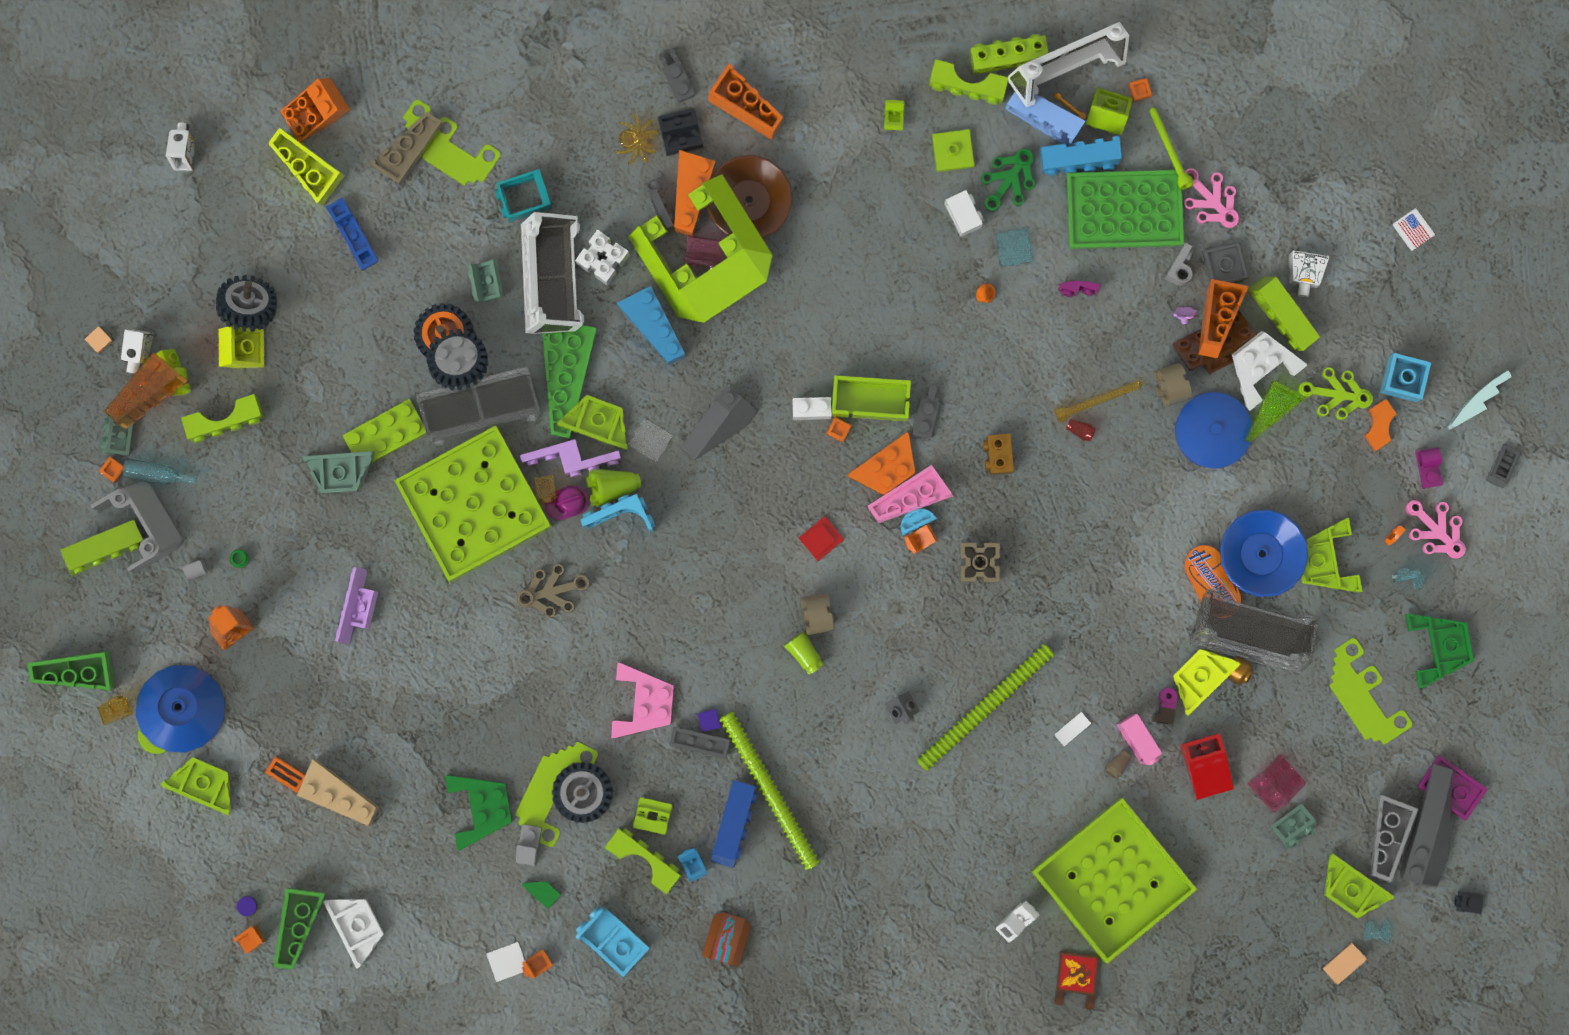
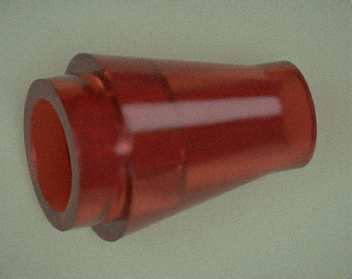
(1082, 430)

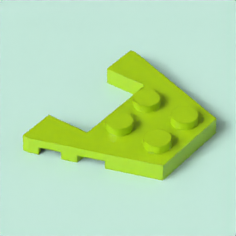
(1322, 564)

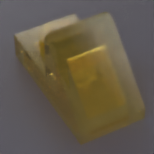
(114, 710)

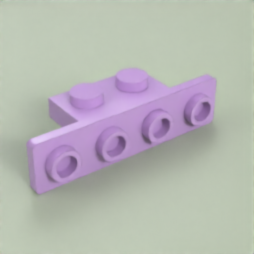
(357, 607)

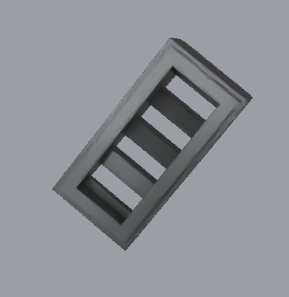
(1499, 477)

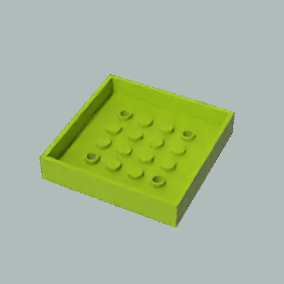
(473, 504)
(1113, 880)

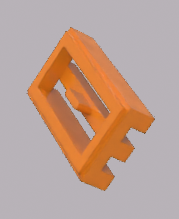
(283, 781)

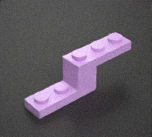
(570, 458)

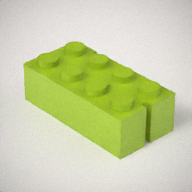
(871, 398)

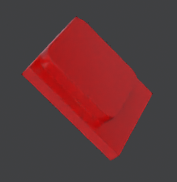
(821, 538)

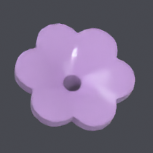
(1184, 314)

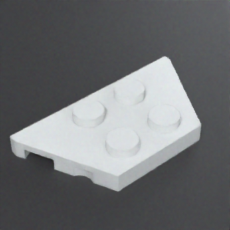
(356, 926)

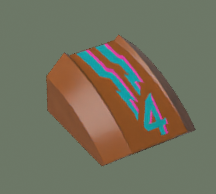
(727, 939)

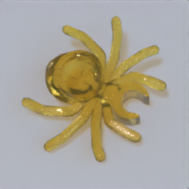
(636, 139)

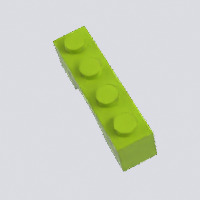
(990, 89)
(246, 411)
(663, 874)

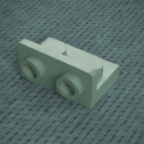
(116, 438)
(1294, 826)

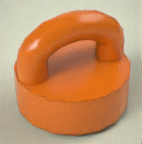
(985, 293)

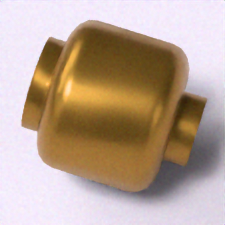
(1242, 673)

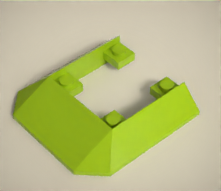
(726, 283)

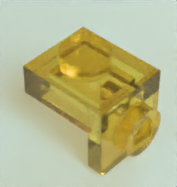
(545, 488)

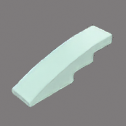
(1475, 403)

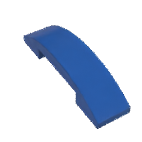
(352, 234)

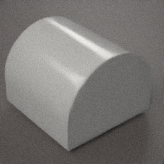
(195, 569)

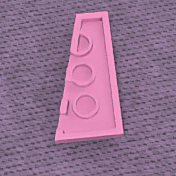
(911, 495)

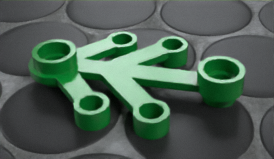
(1010, 176)

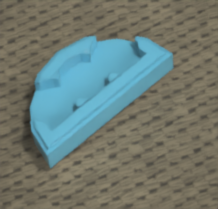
(915, 520)

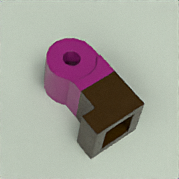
(1167, 707)

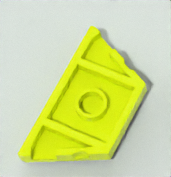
(1202, 676)

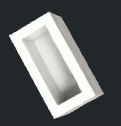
(964, 213)
(812, 408)

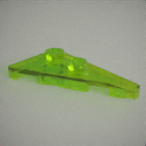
(1274, 406)

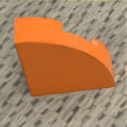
(1394, 535)

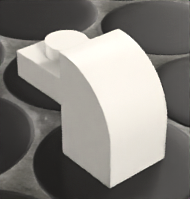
(1017, 920)

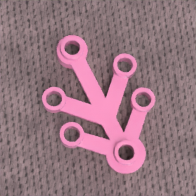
(1213, 201)
(1437, 531)

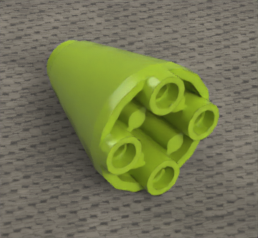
(611, 485)

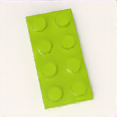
(387, 431)

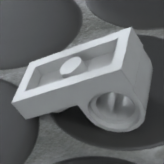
(1178, 265)

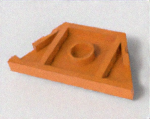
(887, 467)

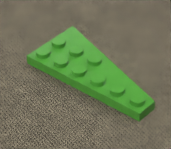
(566, 368)

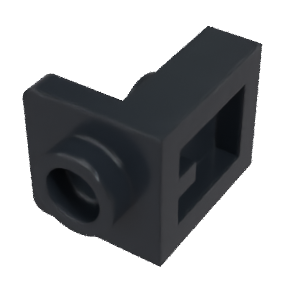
(1468, 902)

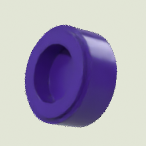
(247, 906)

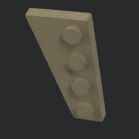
(403, 155)

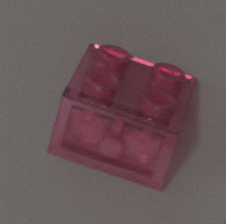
(1277, 784)

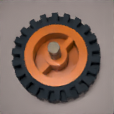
(437, 321)

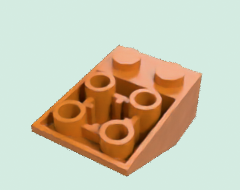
(315, 109)

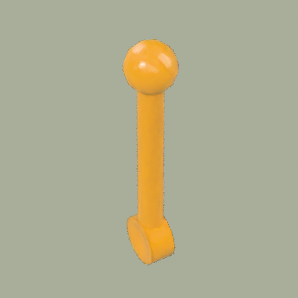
(1057, 96)

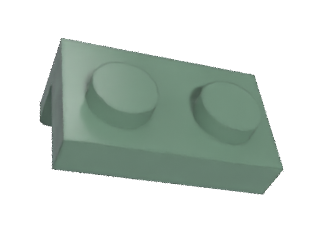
(485, 281)

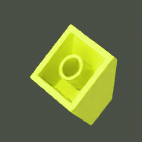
(241, 348)

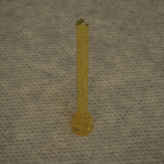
(1063, 413)

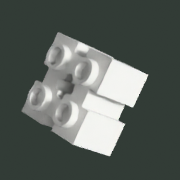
(603, 269)

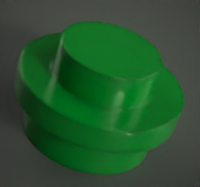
(239, 558)

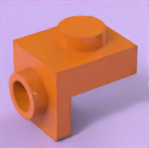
(920, 539)
(536, 964)

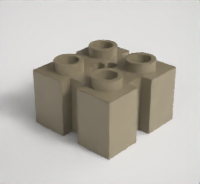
(988, 571)

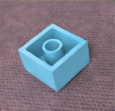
(1405, 377)

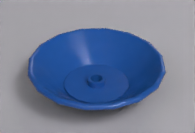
(1283, 549)
(200, 711)

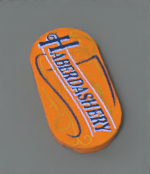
(1206, 572)

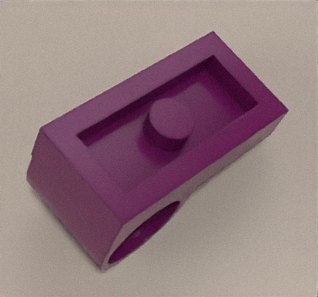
(1428, 465)

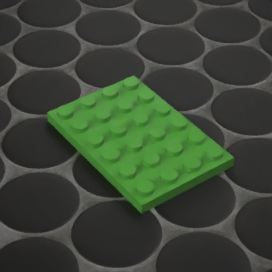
(1124, 209)

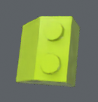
(1109, 111)

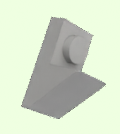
(528, 844)

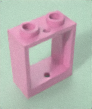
(1139, 739)

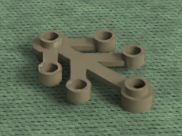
(549, 592)

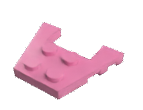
(651, 703)

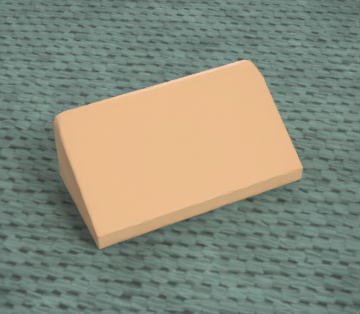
(1344, 964)

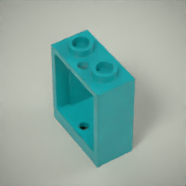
(518, 180)

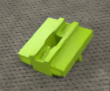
(643, 823)

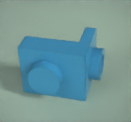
(692, 864)

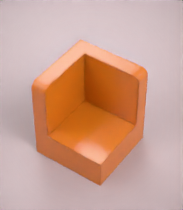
(250, 939)

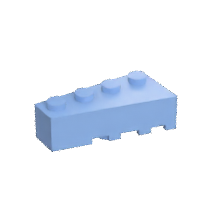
(1048, 118)

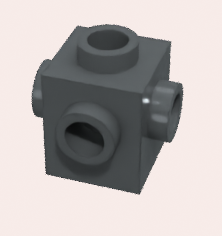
(902, 708)

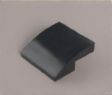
(680, 132)

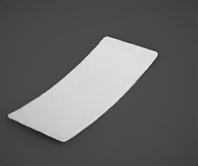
(1072, 729)

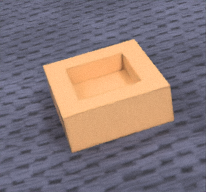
(98, 340)

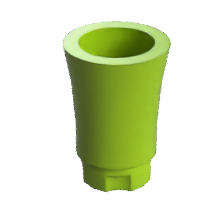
(804, 652)

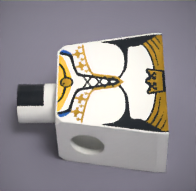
(180, 148)

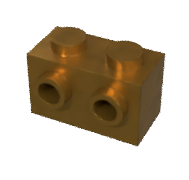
(999, 454)

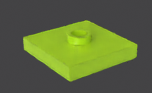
(953, 150)

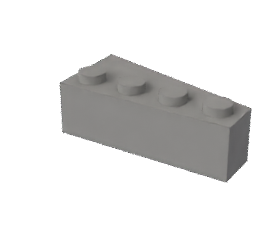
(1390, 836)

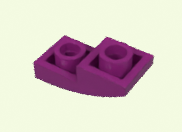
(1071, 288)

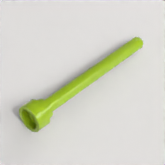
(1184, 180)

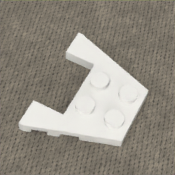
(1259, 358)

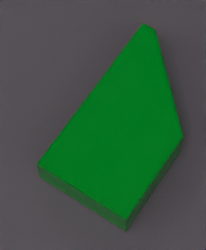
(543, 892)

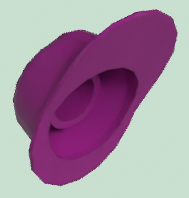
(569, 503)

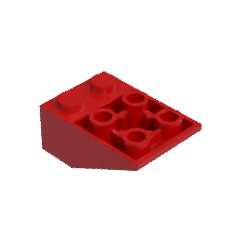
(1207, 766)

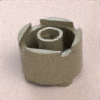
(1172, 384)
(817, 614)

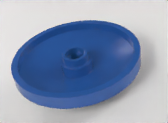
(1213, 430)

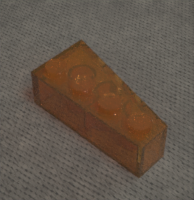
(144, 390)

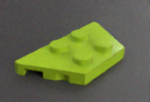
(597, 420)
(202, 784)
(1352, 889)

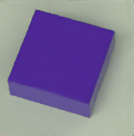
(709, 720)

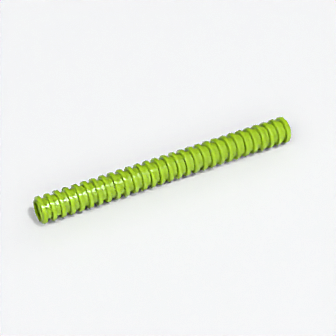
(985, 707)
(770, 791)

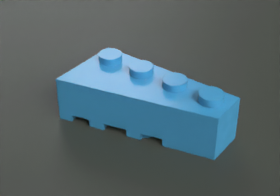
(1081, 156)
(649, 318)

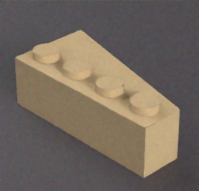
(334, 793)

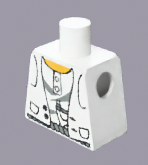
(1306, 271)
(136, 341)

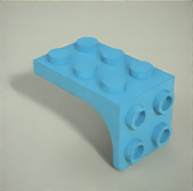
(626, 504)
(612, 940)

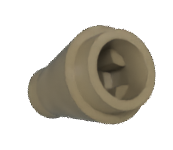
(1116, 766)

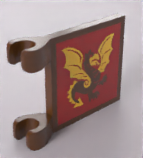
(1077, 975)

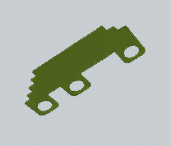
(451, 158)
(1357, 701)
(538, 796)

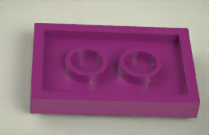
(1465, 790)

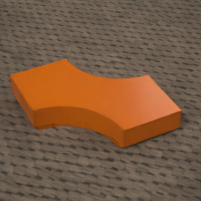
(1379, 432)

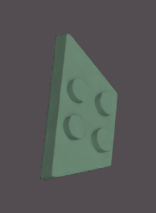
(339, 471)

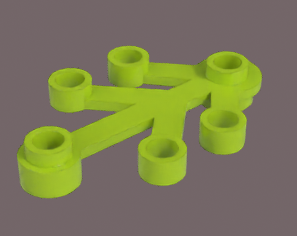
(1338, 394)

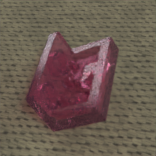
(703, 251)

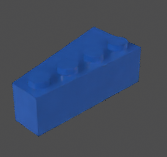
(733, 823)

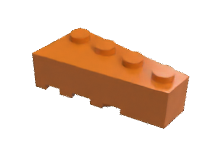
(744, 103)
(692, 172)
(1220, 310)
(228, 625)

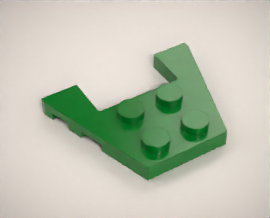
(1449, 646)
(488, 806)

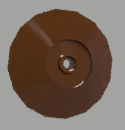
(765, 184)

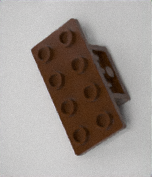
(1238, 335)

